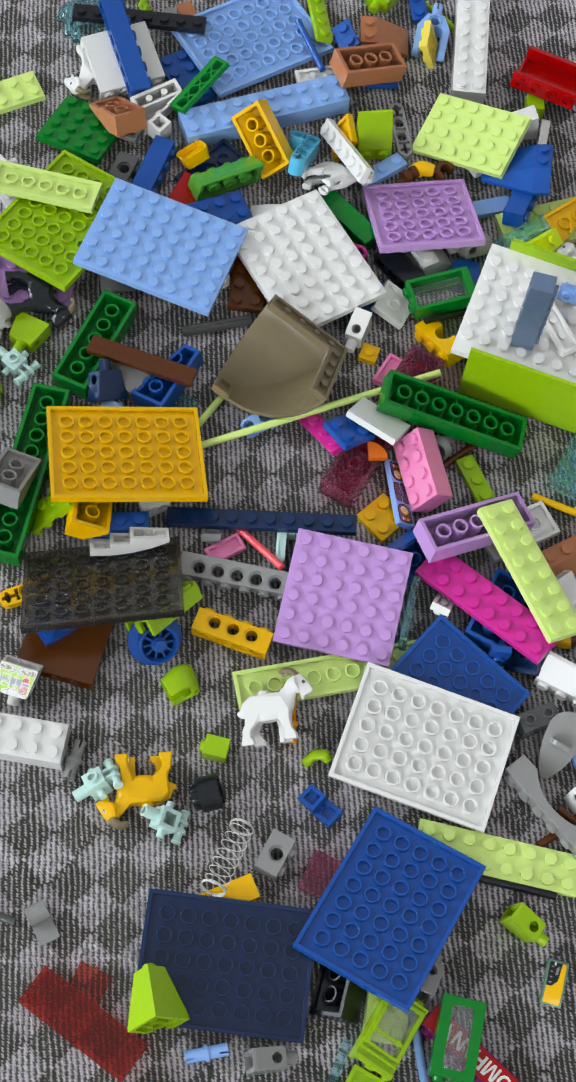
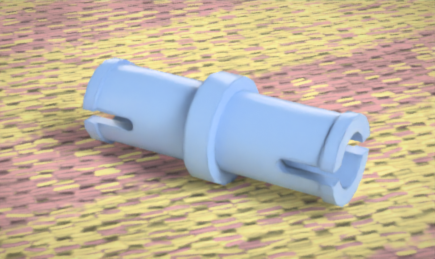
(206, 1053)

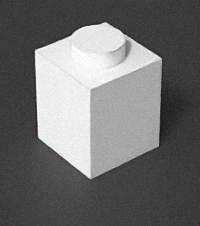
(159, 126)

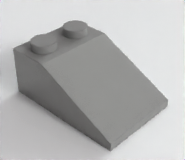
(16, 476)

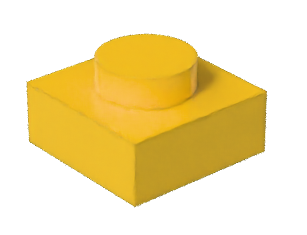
(369, 354)

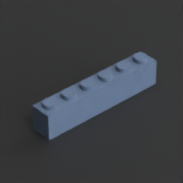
(534, 310)

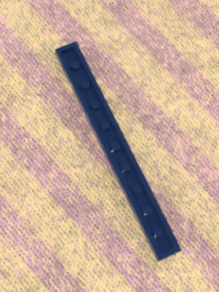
(260, 520)

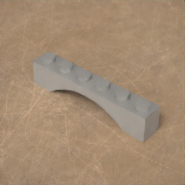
(525, 781)

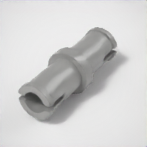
(74, 760)

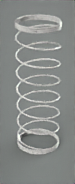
(236, 832)

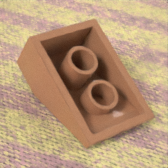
(377, 30)
(120, 115)

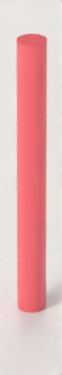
(262, 549)

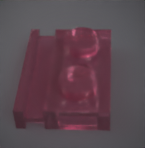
(318, 874)

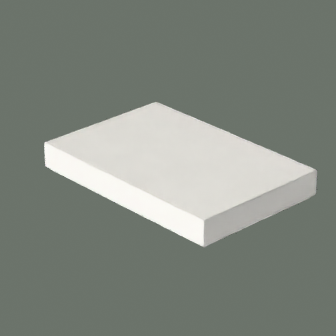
(381, 424)

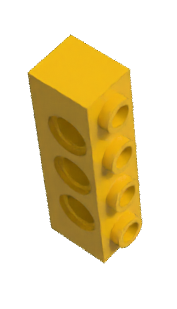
(238, 642)

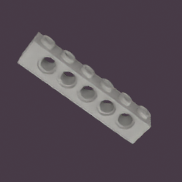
(248, 571)

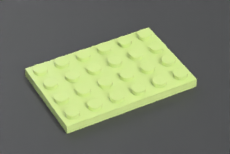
(471, 135)

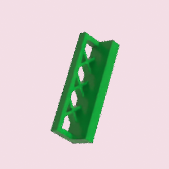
(199, 85)

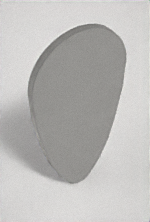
(557, 744)

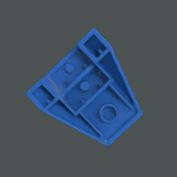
(528, 171)

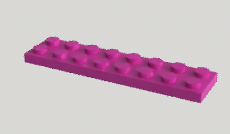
(487, 605)

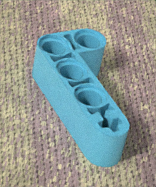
(304, 149)

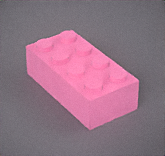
(422, 470)

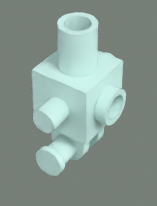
(17, 365)
(99, 782)
(167, 820)

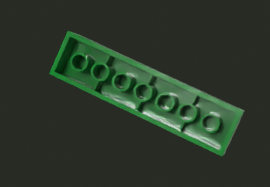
(451, 414)

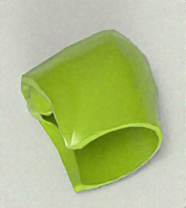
(180, 683)

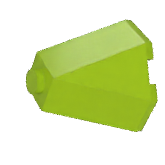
(154, 1001)

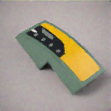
(554, 983)

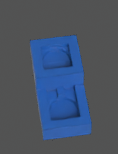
(320, 806)

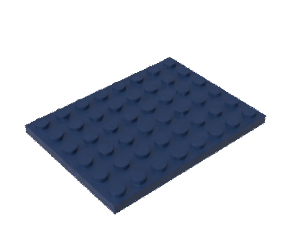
(231, 962)

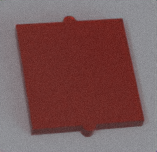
(91, 982)

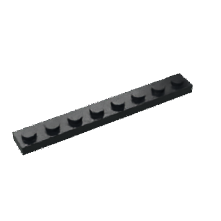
(153, 19)

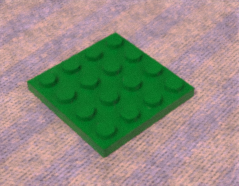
(77, 130)

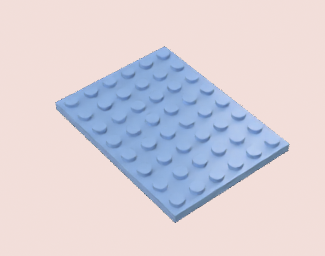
(255, 40)
(161, 247)

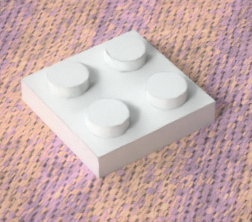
(392, 307)

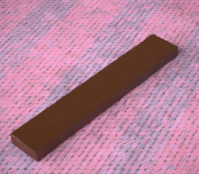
(142, 361)

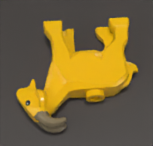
(138, 789)

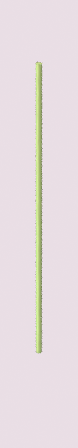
(322, 408)

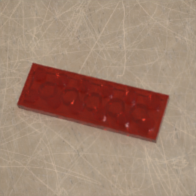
(83, 1024)

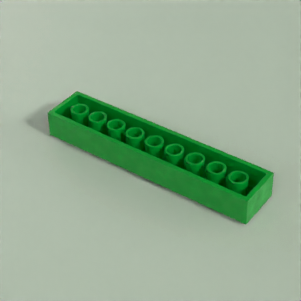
(31, 440)

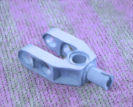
(440, 28)

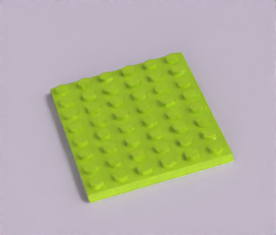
(48, 236)

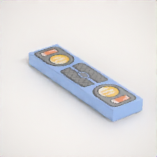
(398, 496)

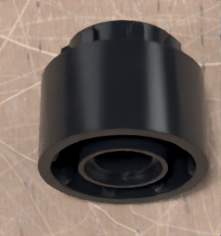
(207, 793)

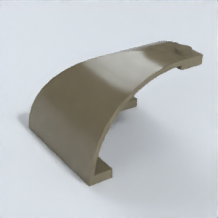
(281, 364)

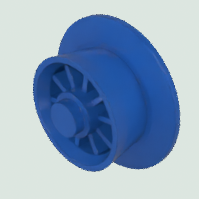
(154, 649)

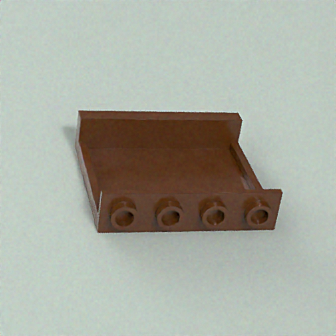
(71, 659)

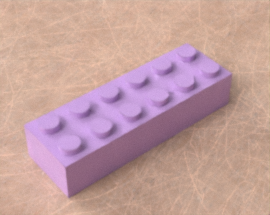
(461, 529)

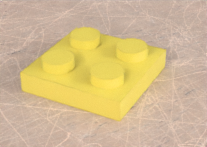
(428, 44)

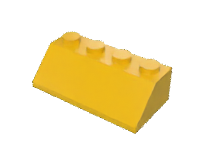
(263, 137)
(88, 519)

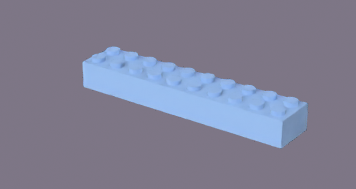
(289, 103)

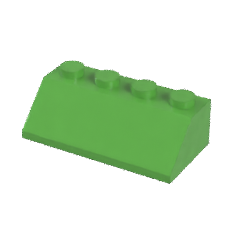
(225, 178)

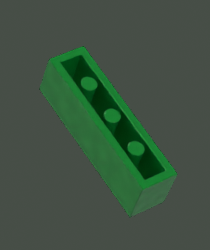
(353, 222)

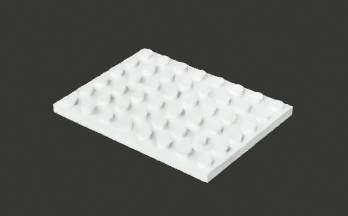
(308, 260)
(424, 747)

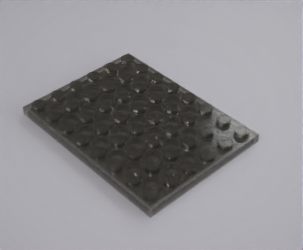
(82, 590)

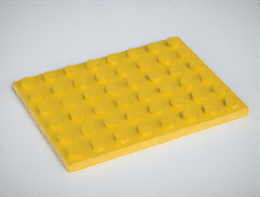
(125, 454)

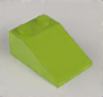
(374, 134)

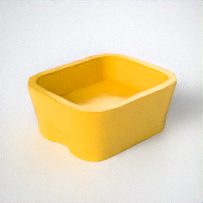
(193, 154)

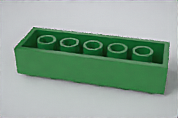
(108, 319)

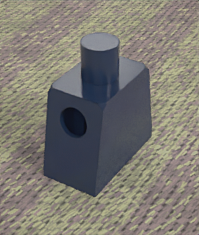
(106, 383)

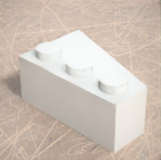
(157, 99)

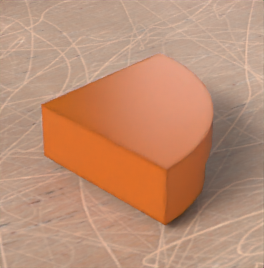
(376, 452)

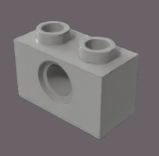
(276, 842)

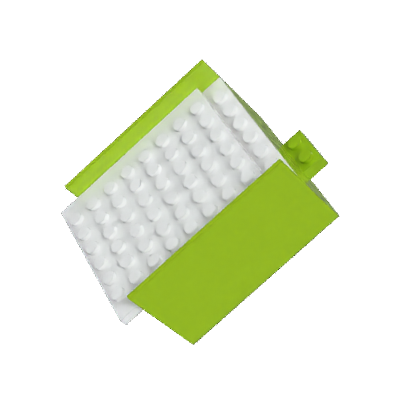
(510, 377)

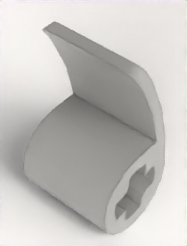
(41, 922)

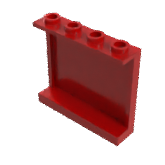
(547, 77)

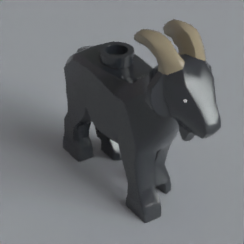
(40, 298)

